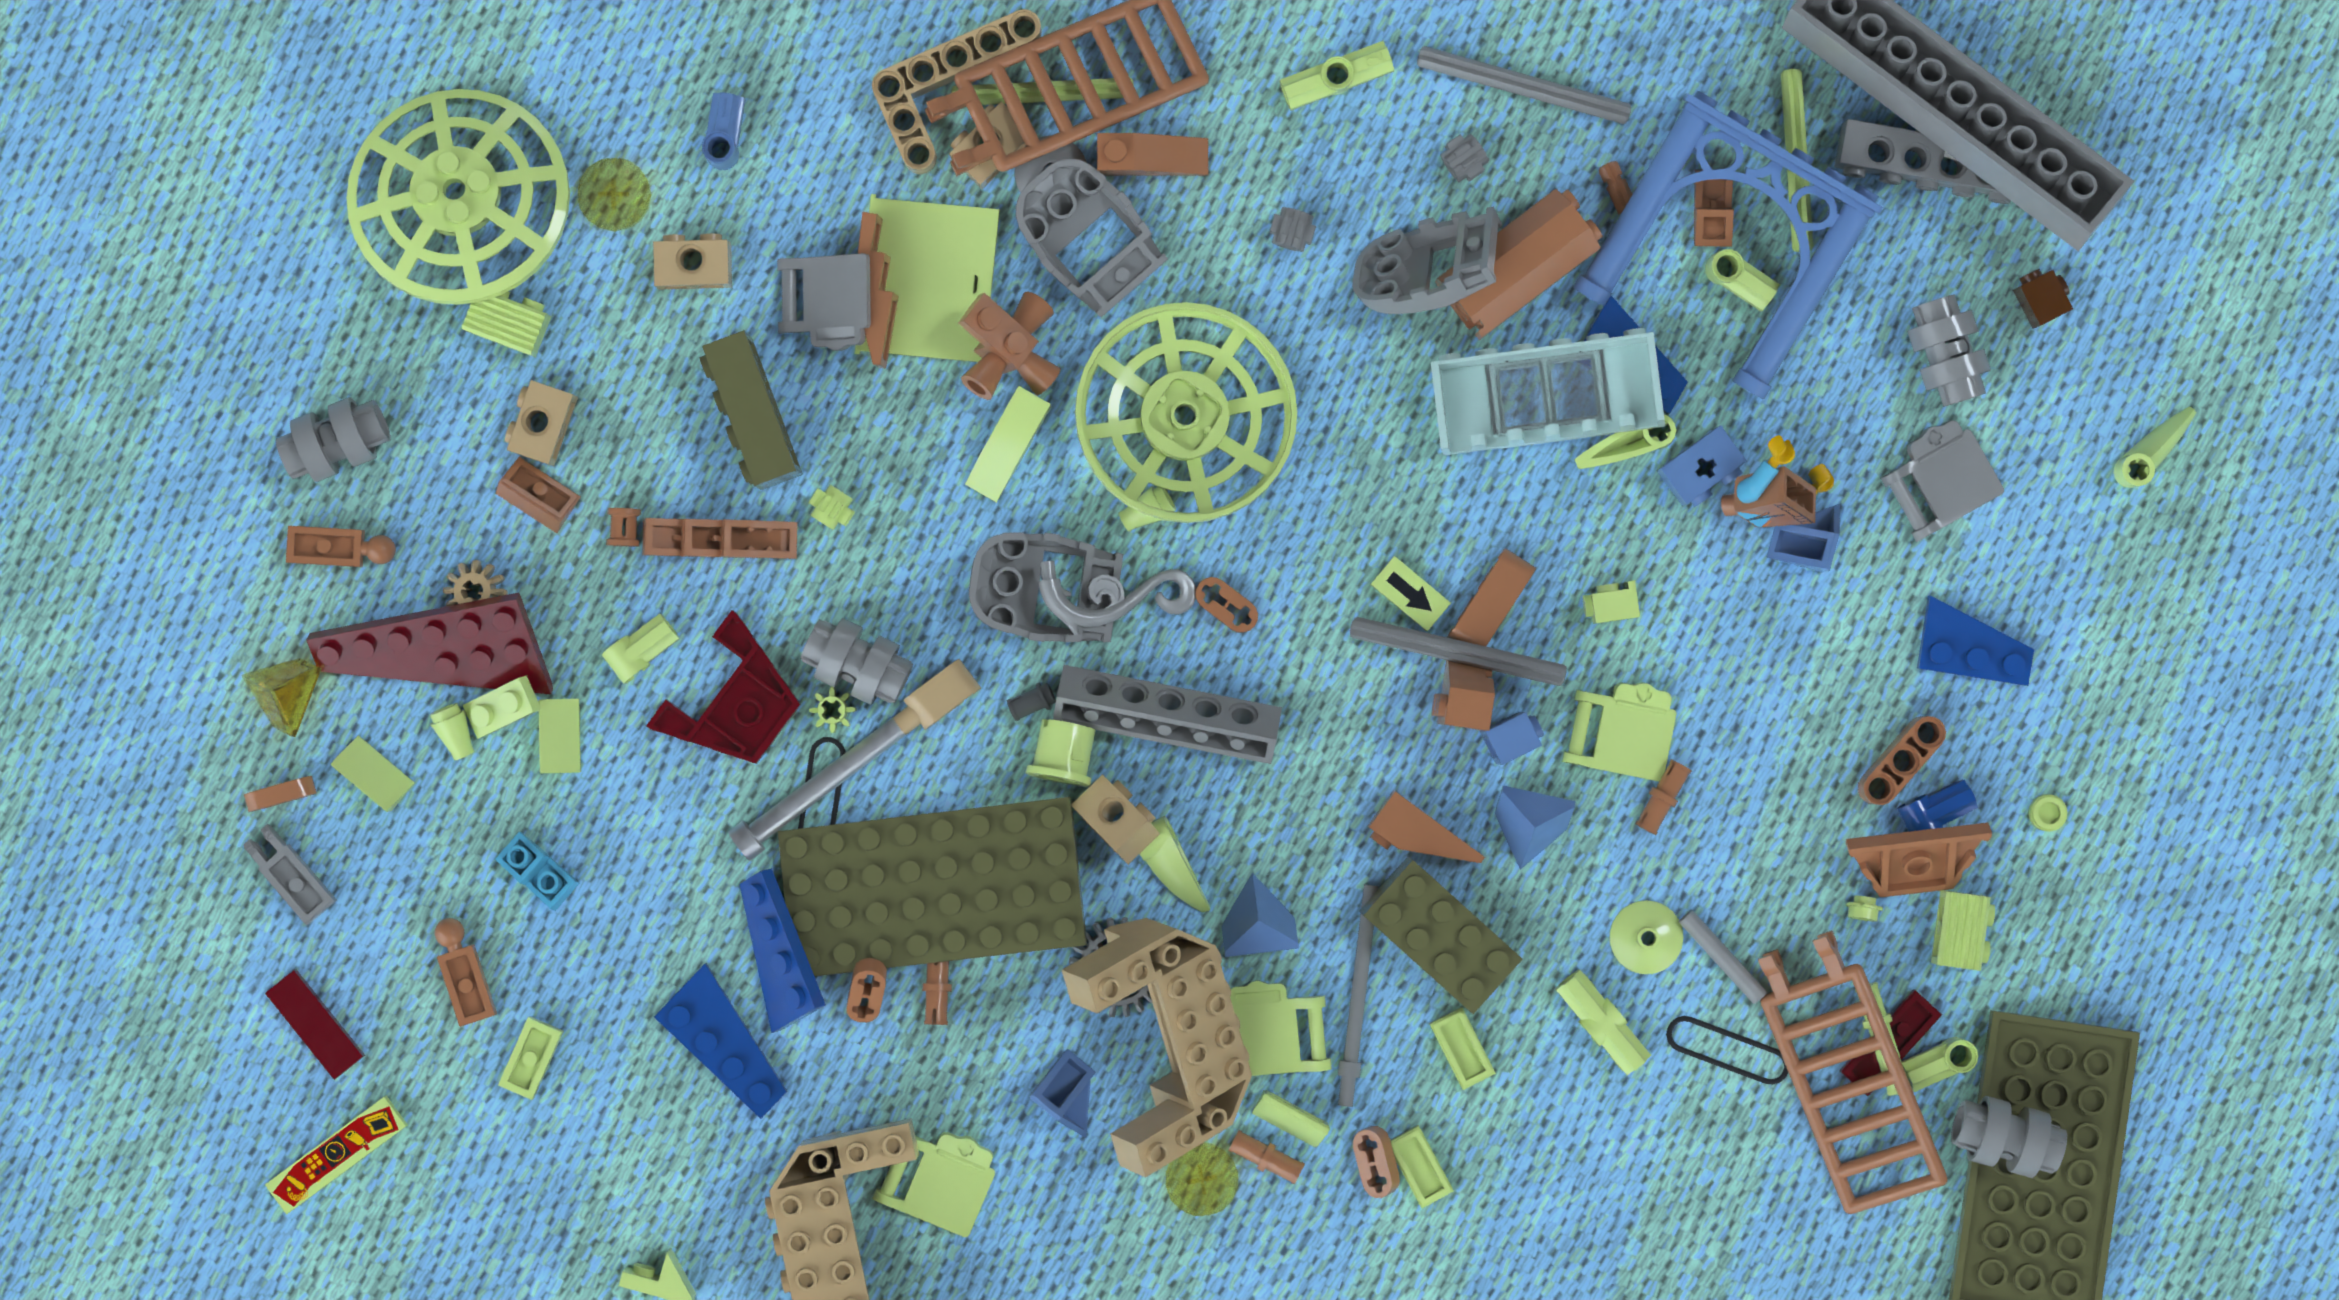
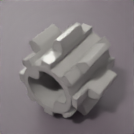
(1464, 157)
(1292, 229)

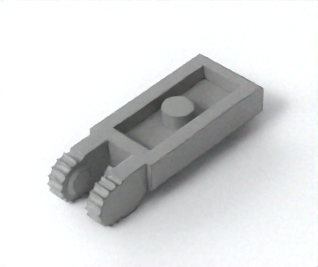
(291, 877)

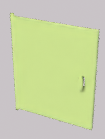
(937, 269)

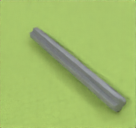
(1524, 85)
(1458, 651)

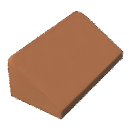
(537, 494)

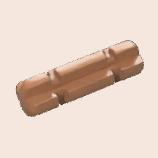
(1617, 187)

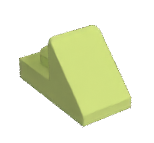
(670, 1285)

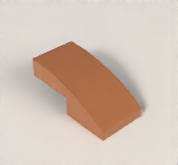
(1713, 212)

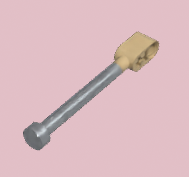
(923, 707)

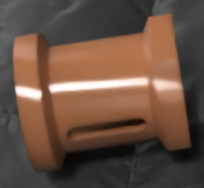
(617, 516)

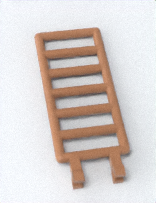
(992, 148)
(1838, 974)

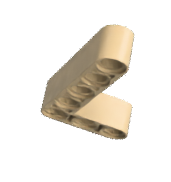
(943, 74)

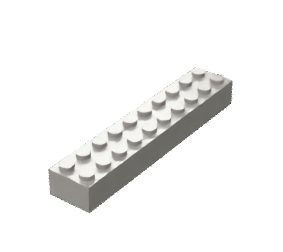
(1964, 111)

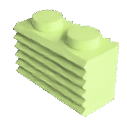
(509, 322)
(1962, 930)

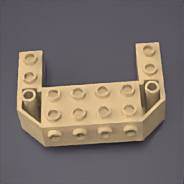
(1196, 1028)
(815, 1211)

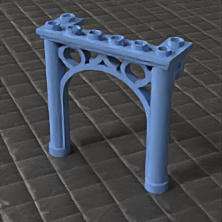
(1812, 274)

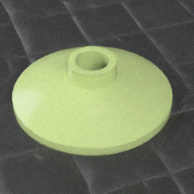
(1629, 928)

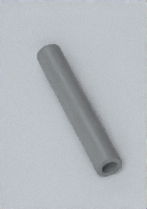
(1722, 956)

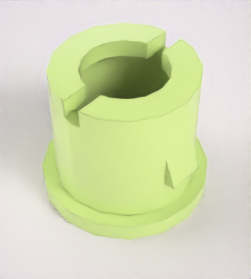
(1063, 753)

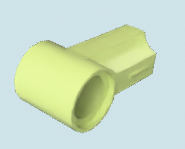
(1744, 280)
(636, 651)
(1936, 1064)

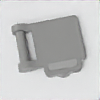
(833, 299)
(1949, 474)

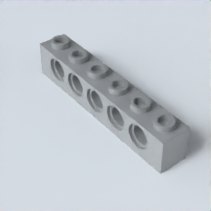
(1855, 161)
(1168, 714)

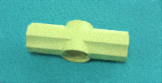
(1359, 66)
(1603, 1022)

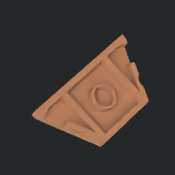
(1918, 859)

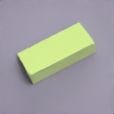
(559, 736)
(372, 774)
(1291, 1118)

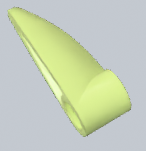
(1624, 446)
(2152, 450)
(1172, 867)

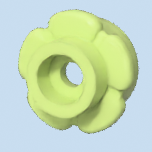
(1864, 909)

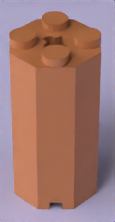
(1529, 259)

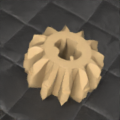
(477, 577)

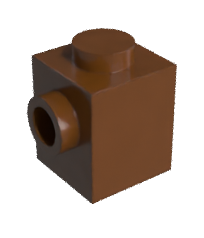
(2043, 297)

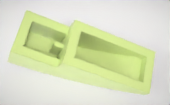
(1008, 444)

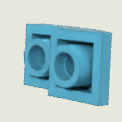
(537, 871)

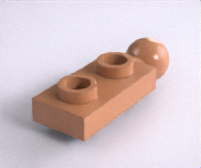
(336, 547)
(463, 974)

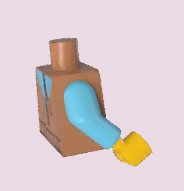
(1777, 494)

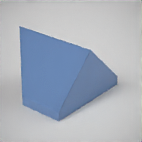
(1808, 544)
(1531, 821)
(1258, 923)
(1066, 1092)

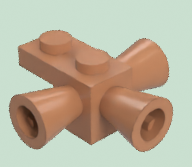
(1007, 344)

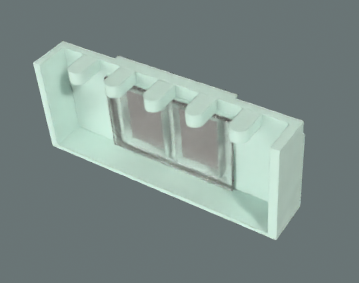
(1547, 392)

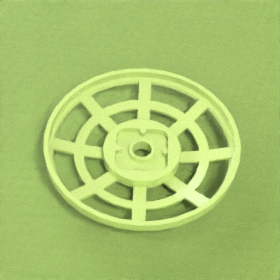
(458, 216)
(1193, 391)

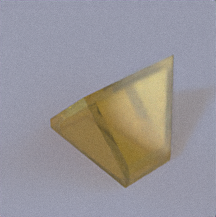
(284, 692)

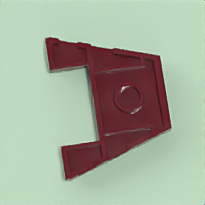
(747, 709)

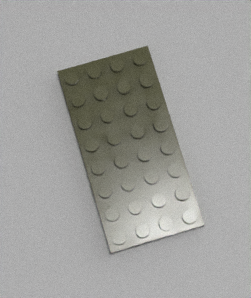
(935, 886)
(2051, 1230)

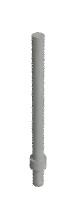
(1349, 1067)

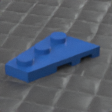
(1614, 321)
(1970, 648)

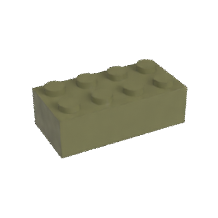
(752, 411)
(1440, 935)

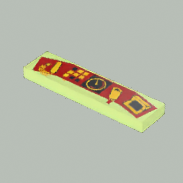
(336, 1154)

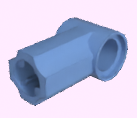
(724, 127)

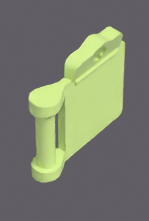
(1631, 732)
(1272, 1032)
(946, 1185)

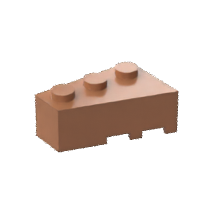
(1465, 697)

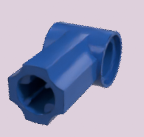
(1939, 807)

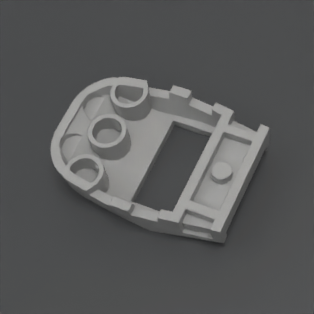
(1063, 205)
(1396, 268)
(1007, 584)

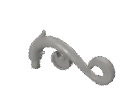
(1118, 606)

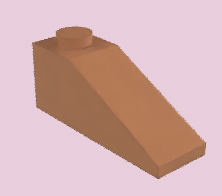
(1151, 155)
(1412, 830)

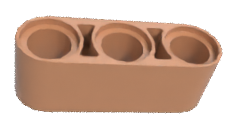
(1493, 599)
(1918, 754)

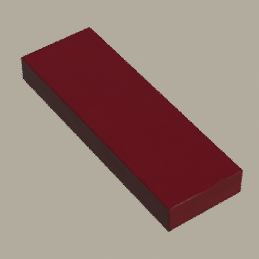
(315, 1024)
(1909, 1024)

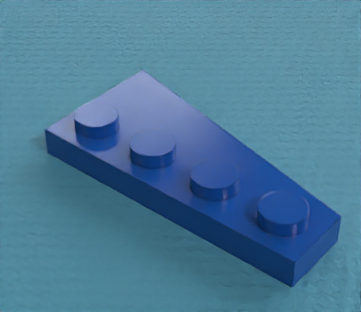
(781, 961)
(716, 1035)

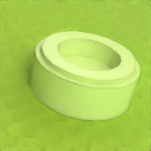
(2047, 812)

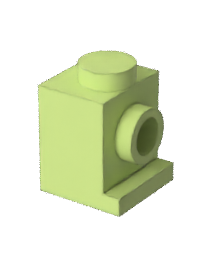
(1611, 603)

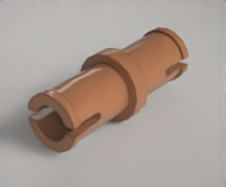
(1663, 797)
(937, 993)
(1266, 1157)

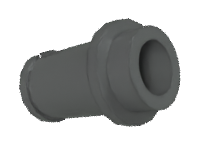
(1031, 701)

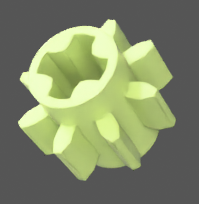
(831, 507)
(822, 710)

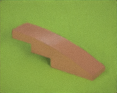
(882, 302)
(719, 538)

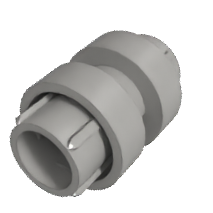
(1940, 324)
(319, 445)
(841, 654)
(2024, 1140)

